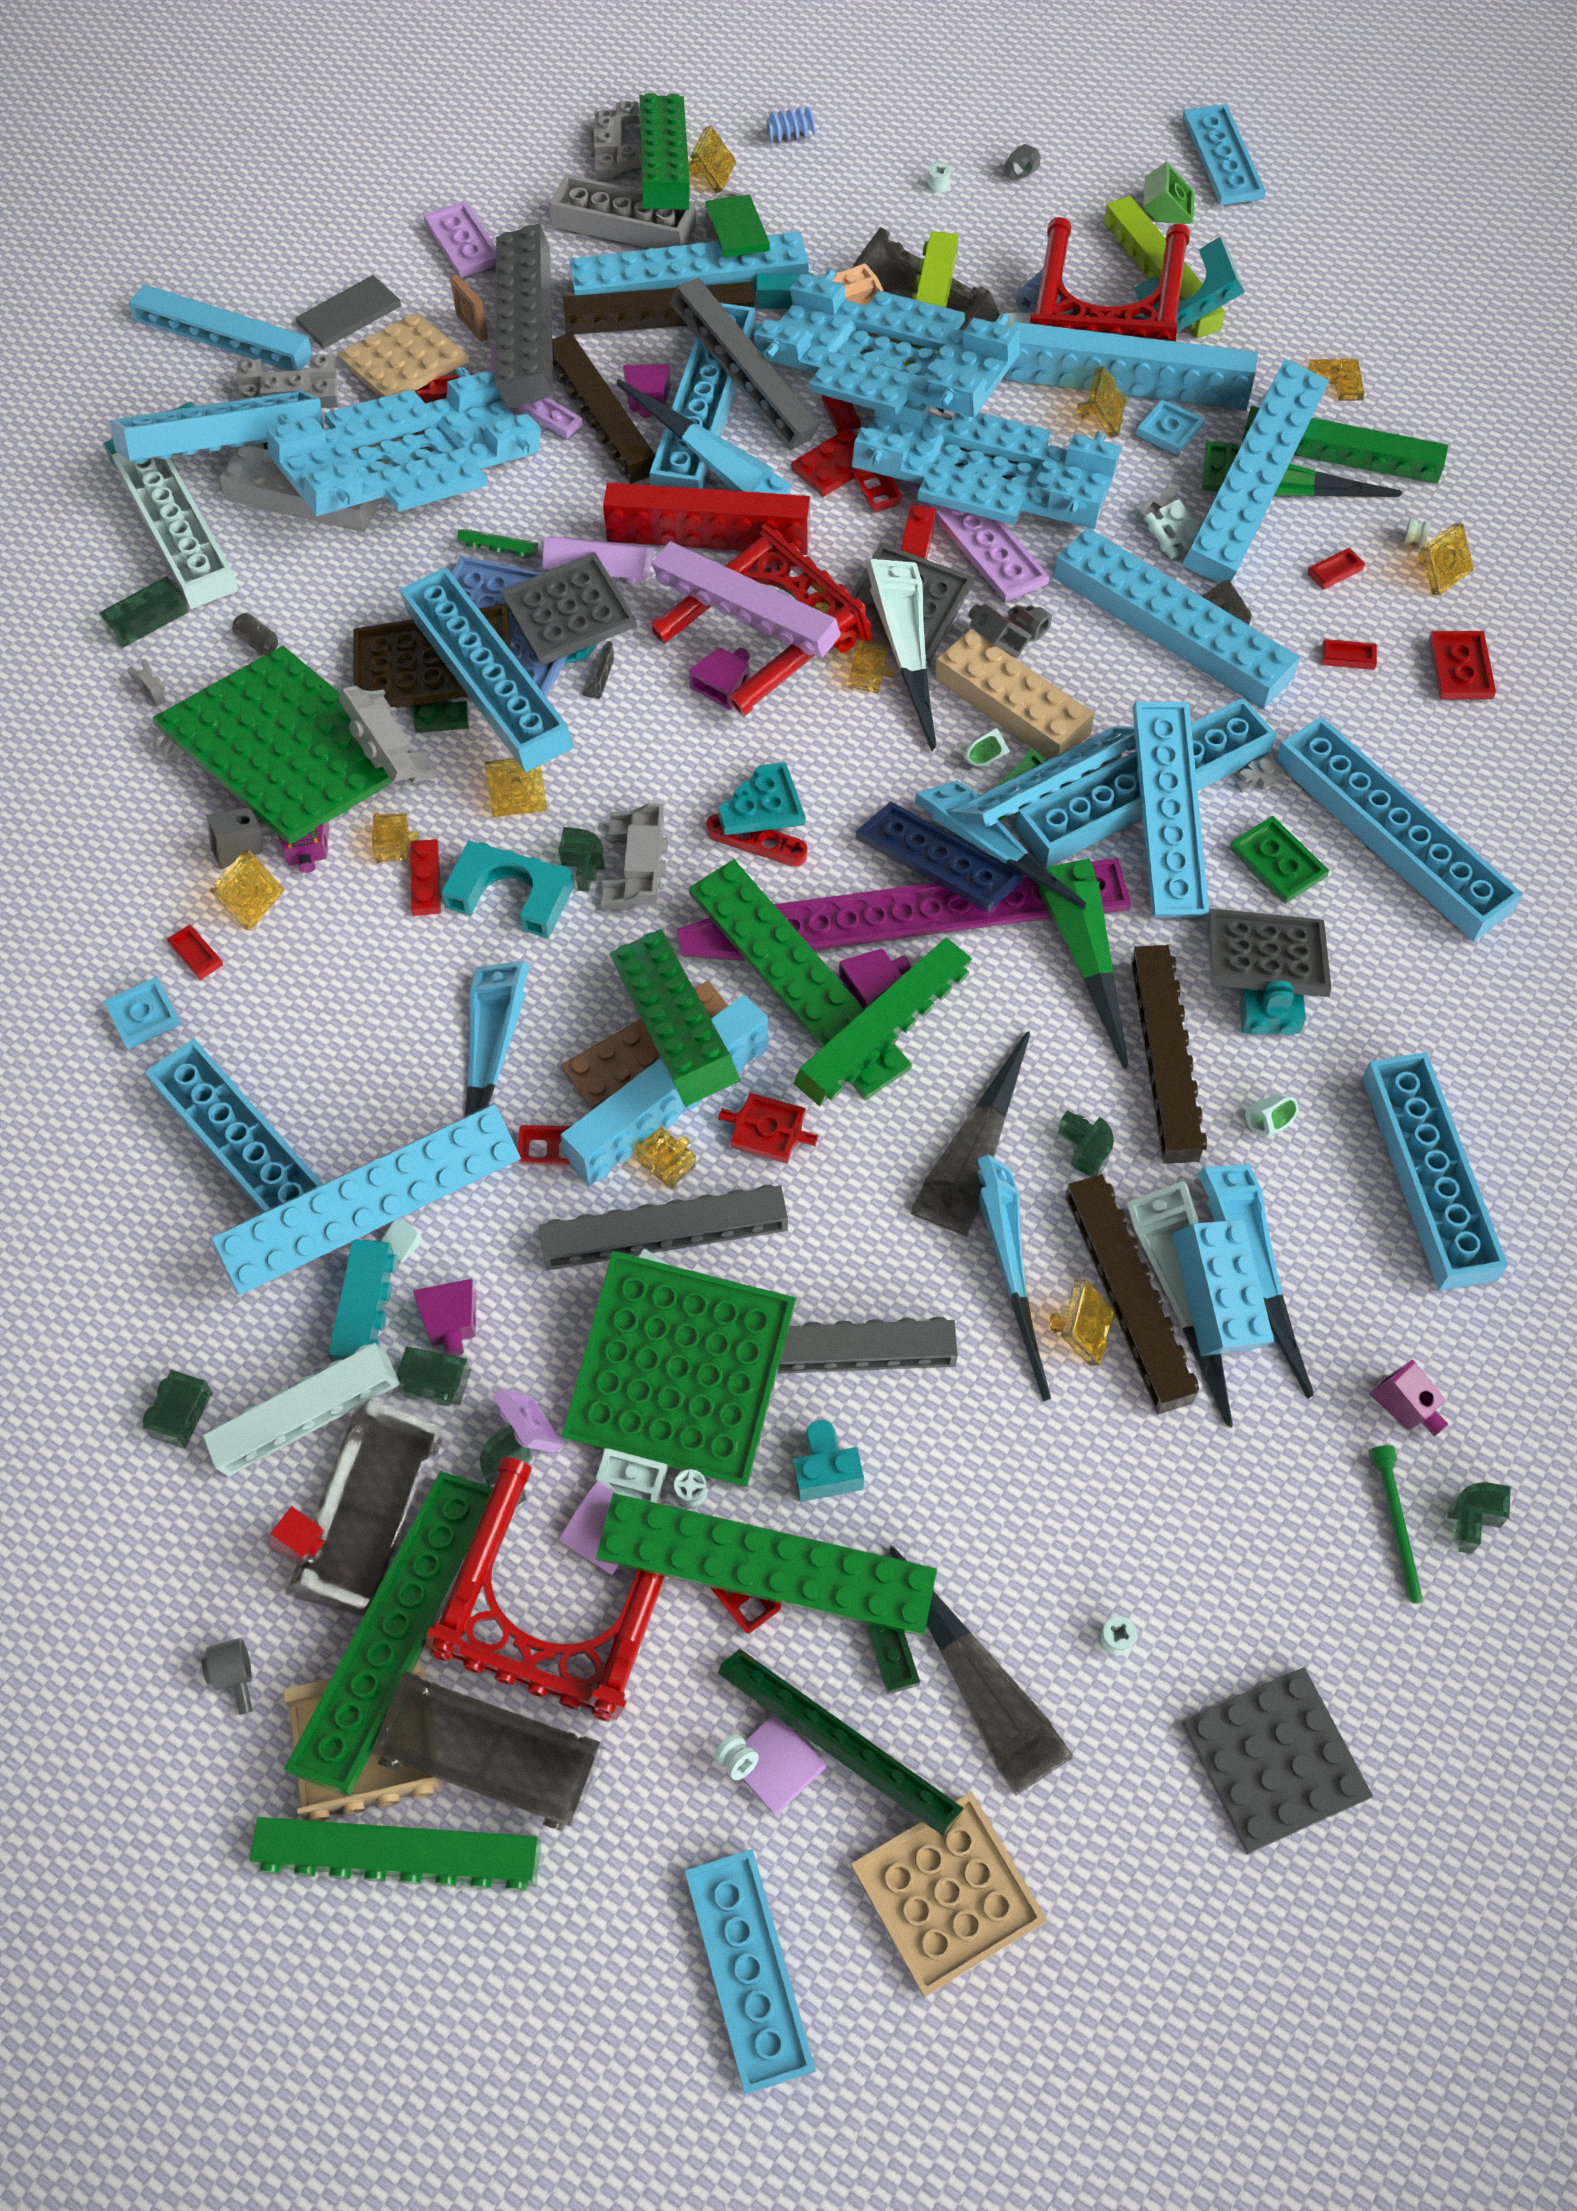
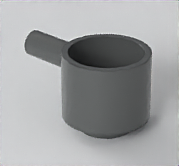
(229, 1666)

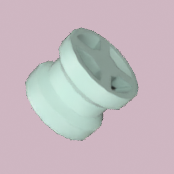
(939, 177)
(1417, 532)
(689, 1481)
(1114, 1642)
(736, 1756)

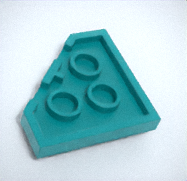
(763, 802)

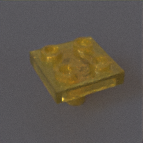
(712, 159)
(1104, 402)
(1446, 558)
(513, 789)
(247, 890)
(1085, 1322)

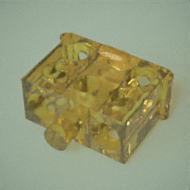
(869, 668)
(391, 837)
(666, 1157)

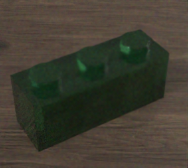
(144, 612)

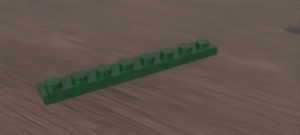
(841, 1742)

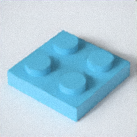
(1170, 427)
(142, 1013)

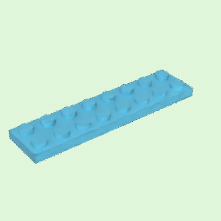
(1046, 777)
(1170, 810)

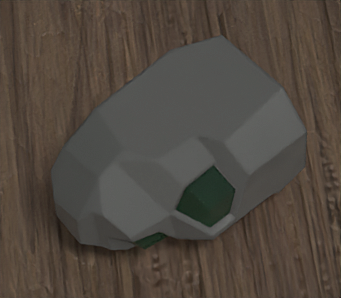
(1022, 162)
(1032, 619)

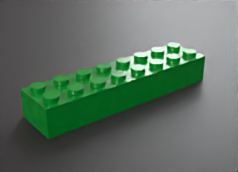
(663, 152)
(674, 1018)

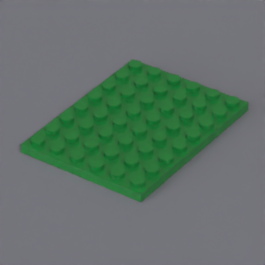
(276, 743)

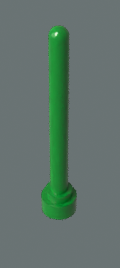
(1384, 1461)

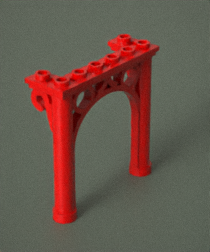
(1105, 319)
(760, 564)
(476, 1572)

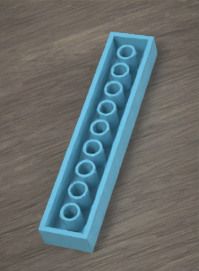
(679, 264)
(1138, 365)
(705, 399)
(1255, 473)
(1176, 617)
(487, 670)
(1112, 798)
(1398, 828)
(364, 1199)

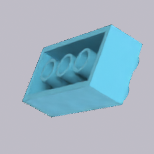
(1222, 1287)

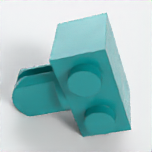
(1272, 1010)
(827, 1468)

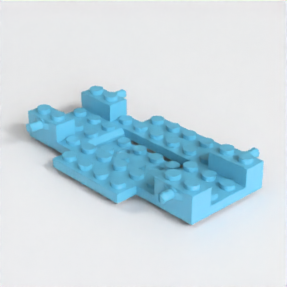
(828, 333)
(465, 430)
(1060, 486)

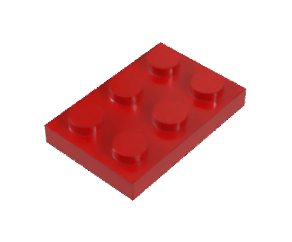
(828, 464)
(1462, 665)

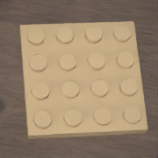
(402, 356)
(948, 1896)

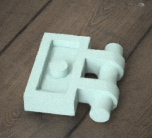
(1179, 526)

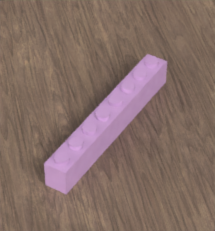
(746, 600)

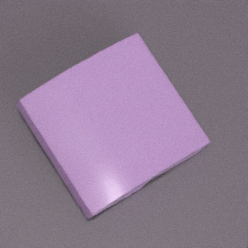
(587, 1525)
(783, 1765)

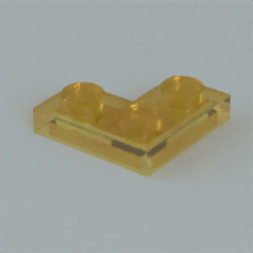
(1342, 373)

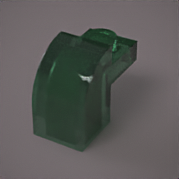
(582, 850)
(1093, 1142)
(499, 1446)
(1478, 1506)

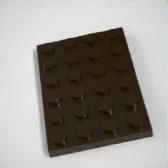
(406, 665)

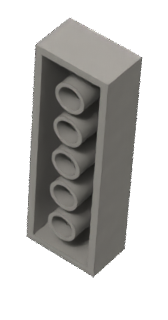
(618, 214)
(257, 482)

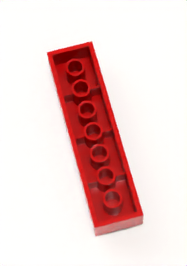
(702, 516)

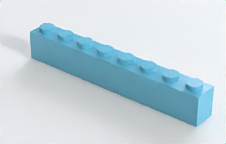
(221, 328)

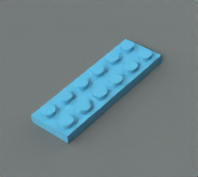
(1224, 154)
(749, 1972)

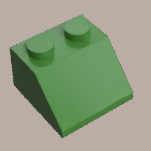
(1168, 196)

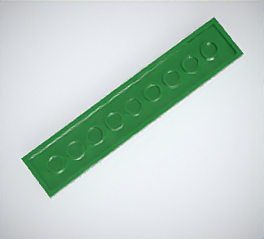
(789, 966)
(767, 1564)
(389, 1636)

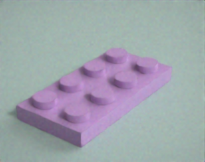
(462, 239)

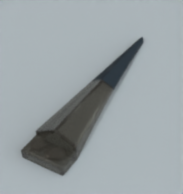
(953, 1185)
(1008, 1721)

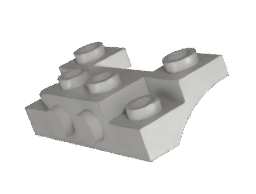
(607, 141)
(317, 380)
(382, 737)
(643, 858)

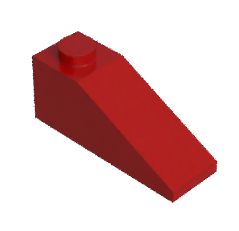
(919, 531)
(296, 1536)

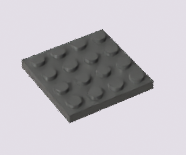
(942, 597)
(568, 608)
(1264, 948)
(1276, 1760)

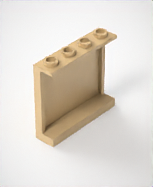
(375, 1783)

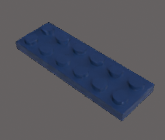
(939, 856)

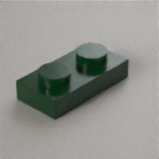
(441, 717)
(893, 1659)

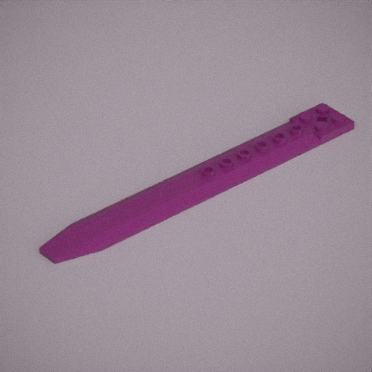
(900, 915)

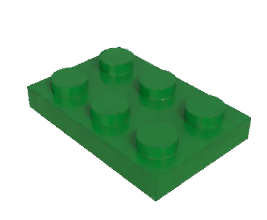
(1279, 859)

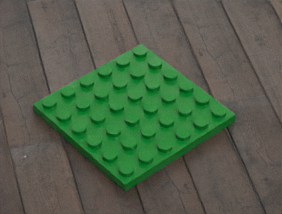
(679, 1368)

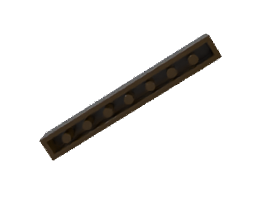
(640, 308)
(601, 409)
(1167, 1055)
(1131, 1294)

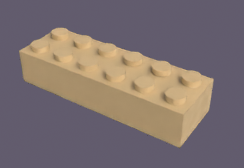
(1013, 695)

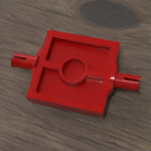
(768, 1127)

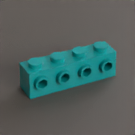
(363, 1298)

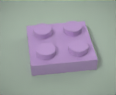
(528, 1421)

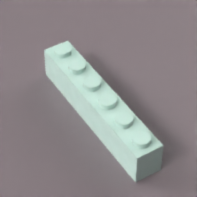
(300, 1409)

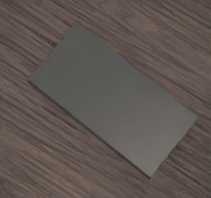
(348, 311)

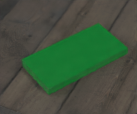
(737, 226)

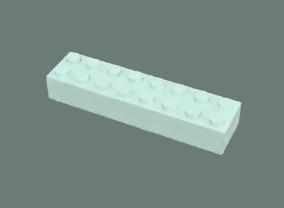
(177, 529)

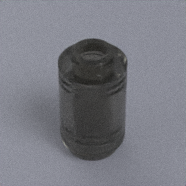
(255, 633)

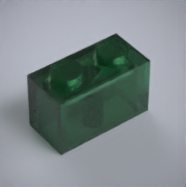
(433, 1376)
(177, 1408)

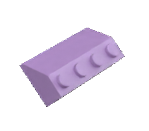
(619, 559)

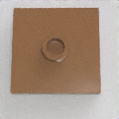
(468, 307)

